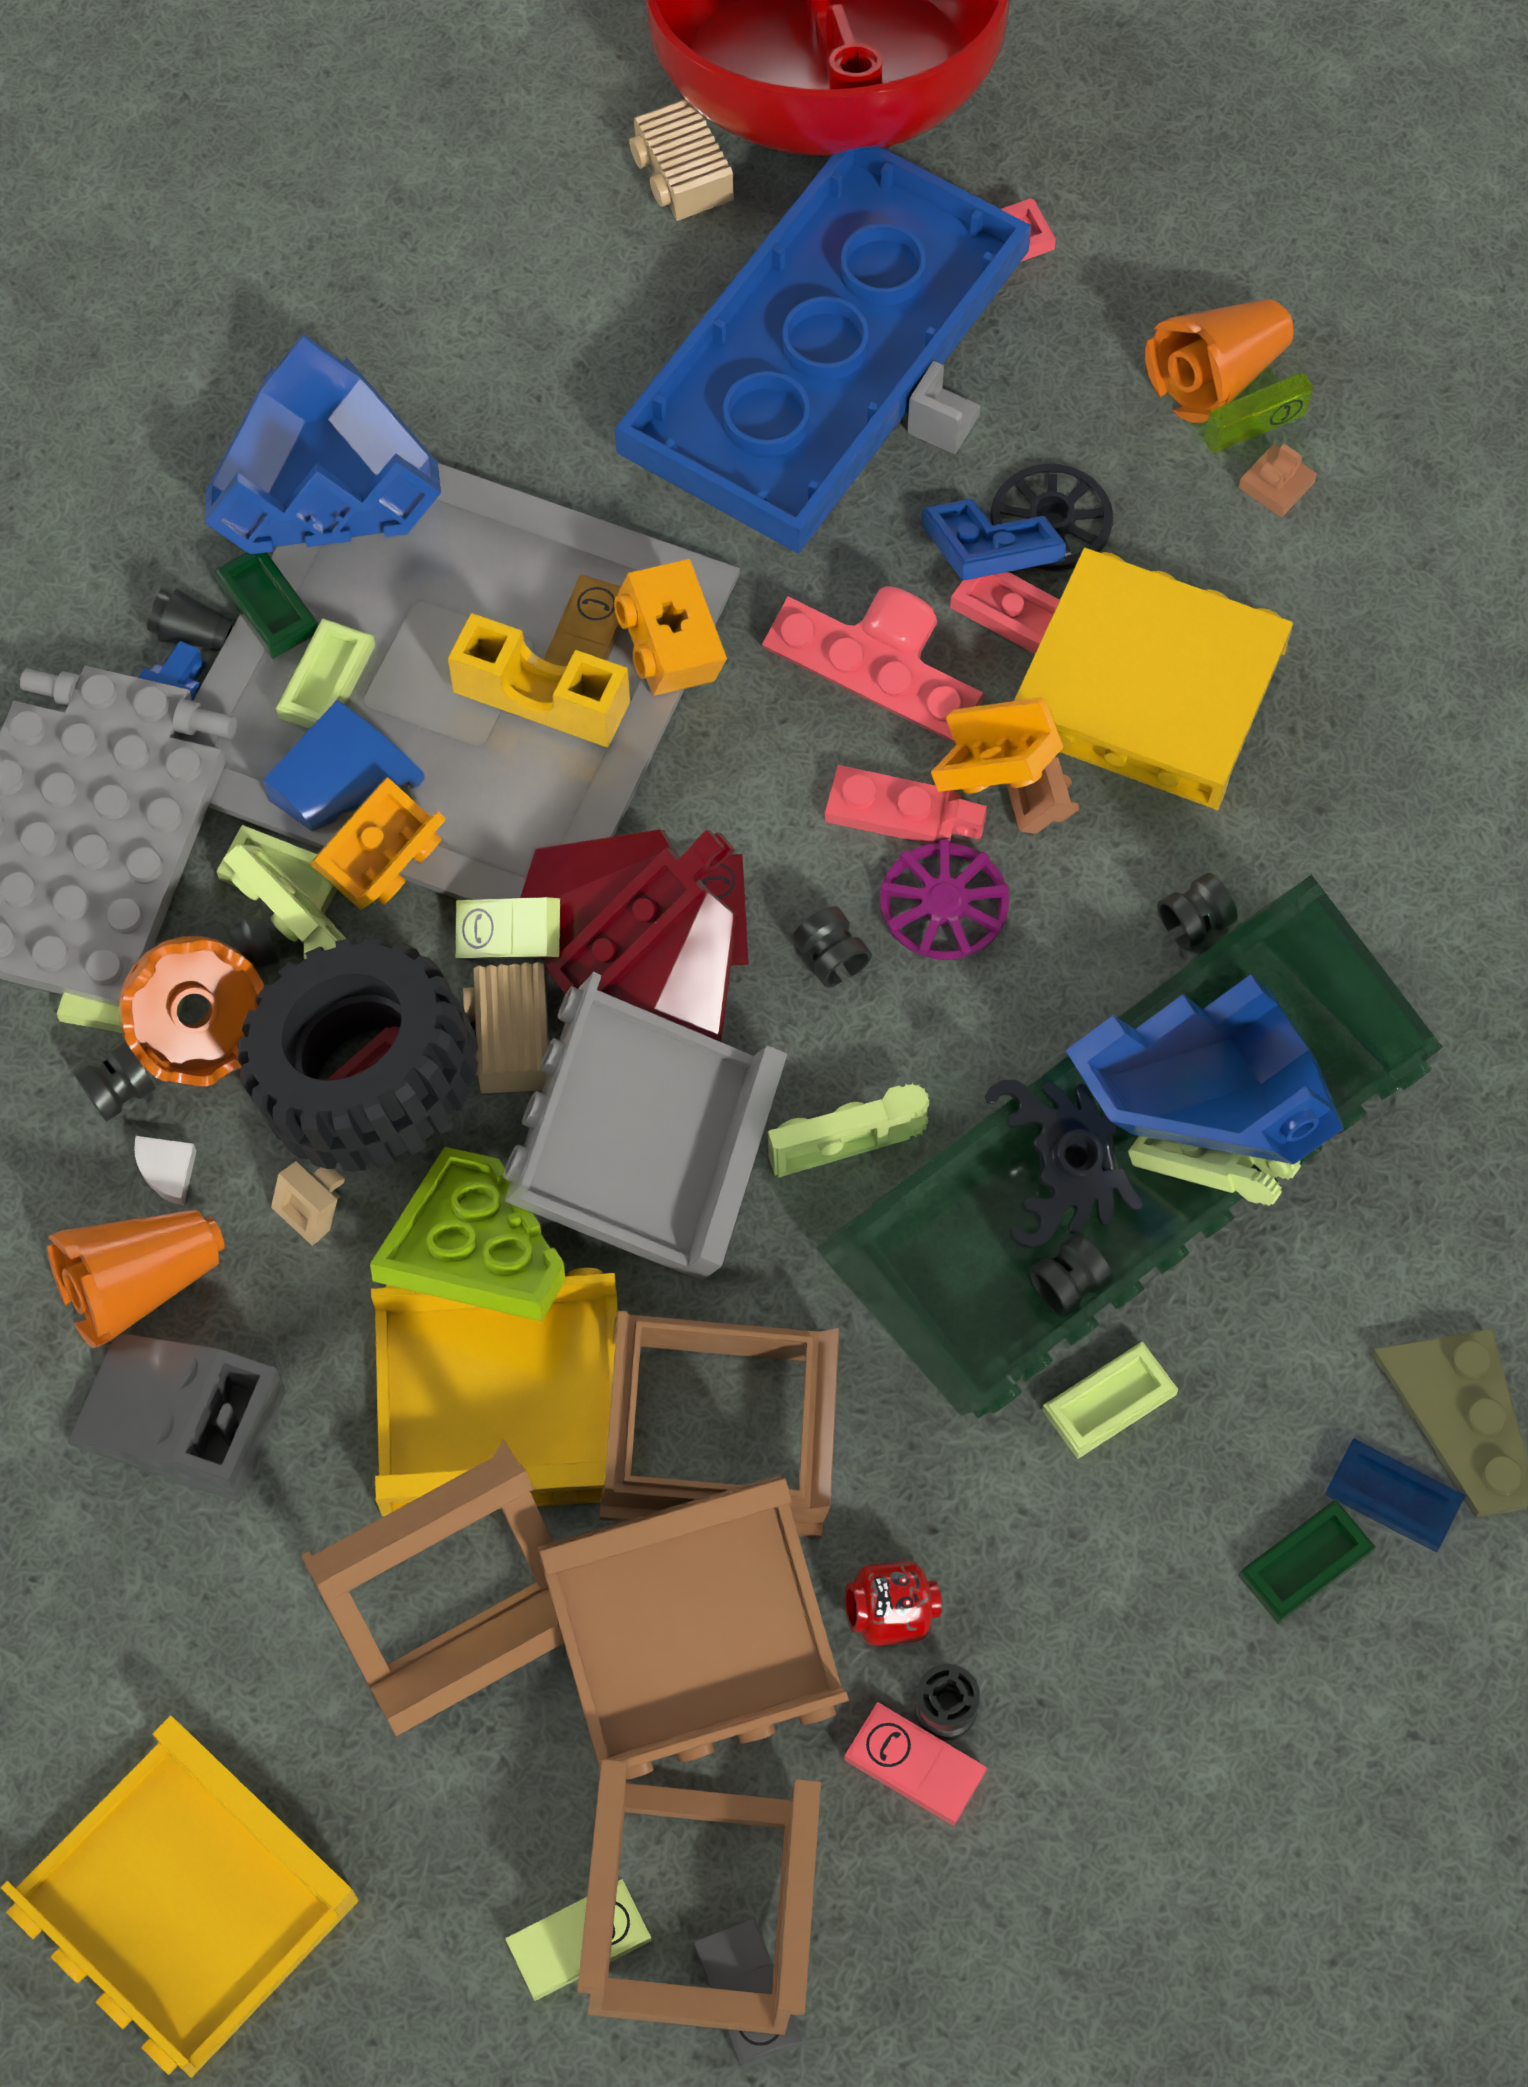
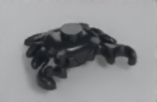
(1073, 1158)

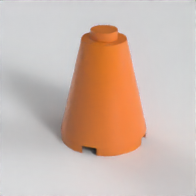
(1215, 354)
(130, 1267)

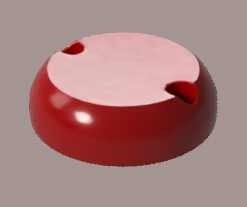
(827, 70)

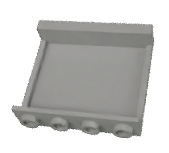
(643, 1132)

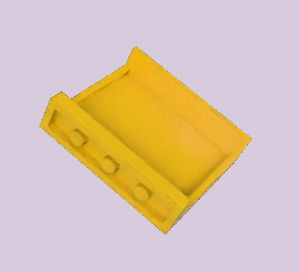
(1154, 675)
(473, 1376)
(181, 1901)

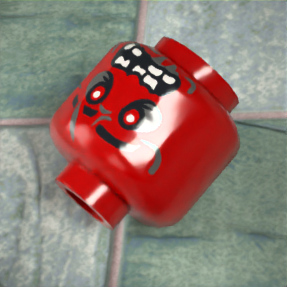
(892, 1603)

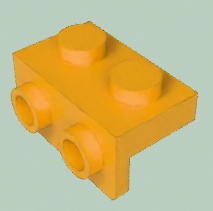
(998, 746)
(377, 844)

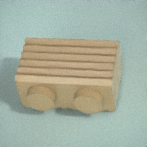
(683, 159)
(510, 1026)

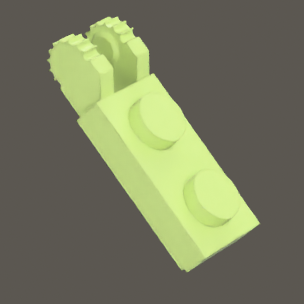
(293, 911)
(848, 1130)
(1213, 1168)

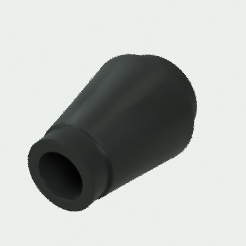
(183, 618)

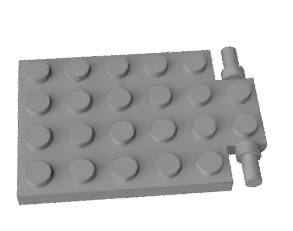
(97, 824)

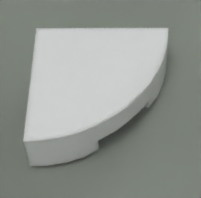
(166, 1166)

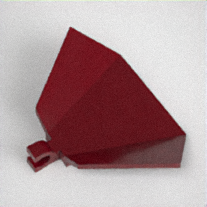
(642, 923)

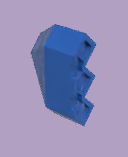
(319, 461)
(1213, 1077)

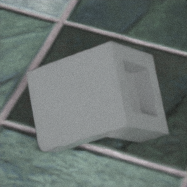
(939, 414)

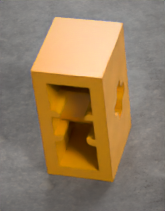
(663, 602)

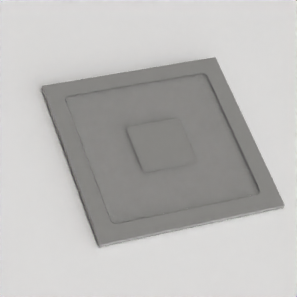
(486, 770)

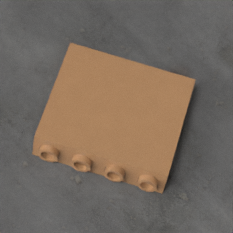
(692, 1626)

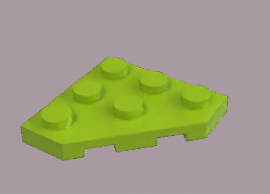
(470, 1243)

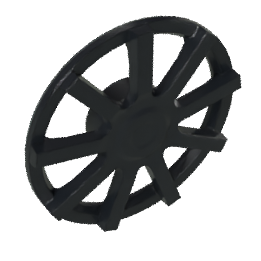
(1057, 508)

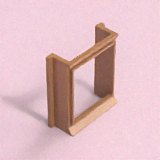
(635, 1496)
(479, 1648)
(688, 2003)

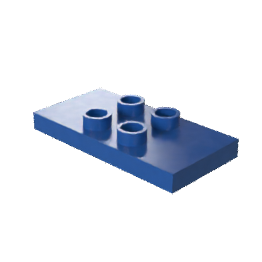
(822, 342)

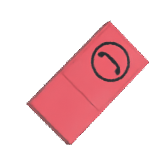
(915, 1764)

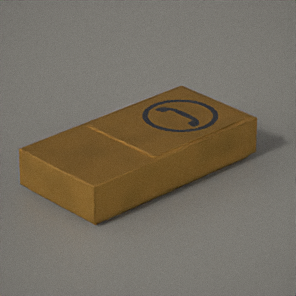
(587, 622)

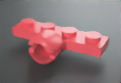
(875, 657)

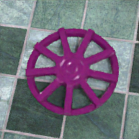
(944, 899)

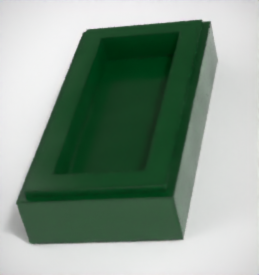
(266, 602)
(1306, 1561)

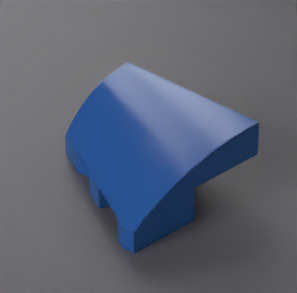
(336, 769)

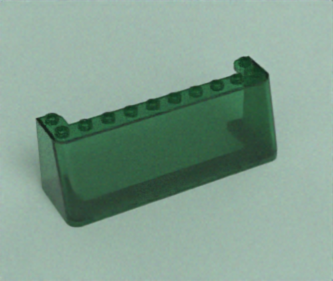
(938, 1245)

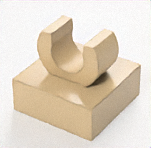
(307, 1200)

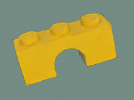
(501, 671)

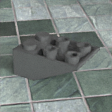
(181, 1412)

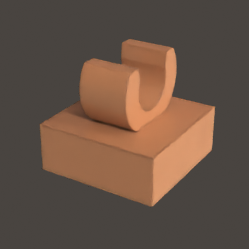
(1278, 479)
(1043, 800)

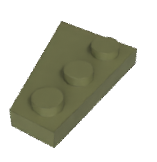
(1467, 1414)

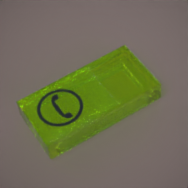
(1258, 412)

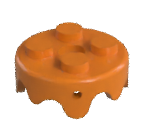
(149, 1002)

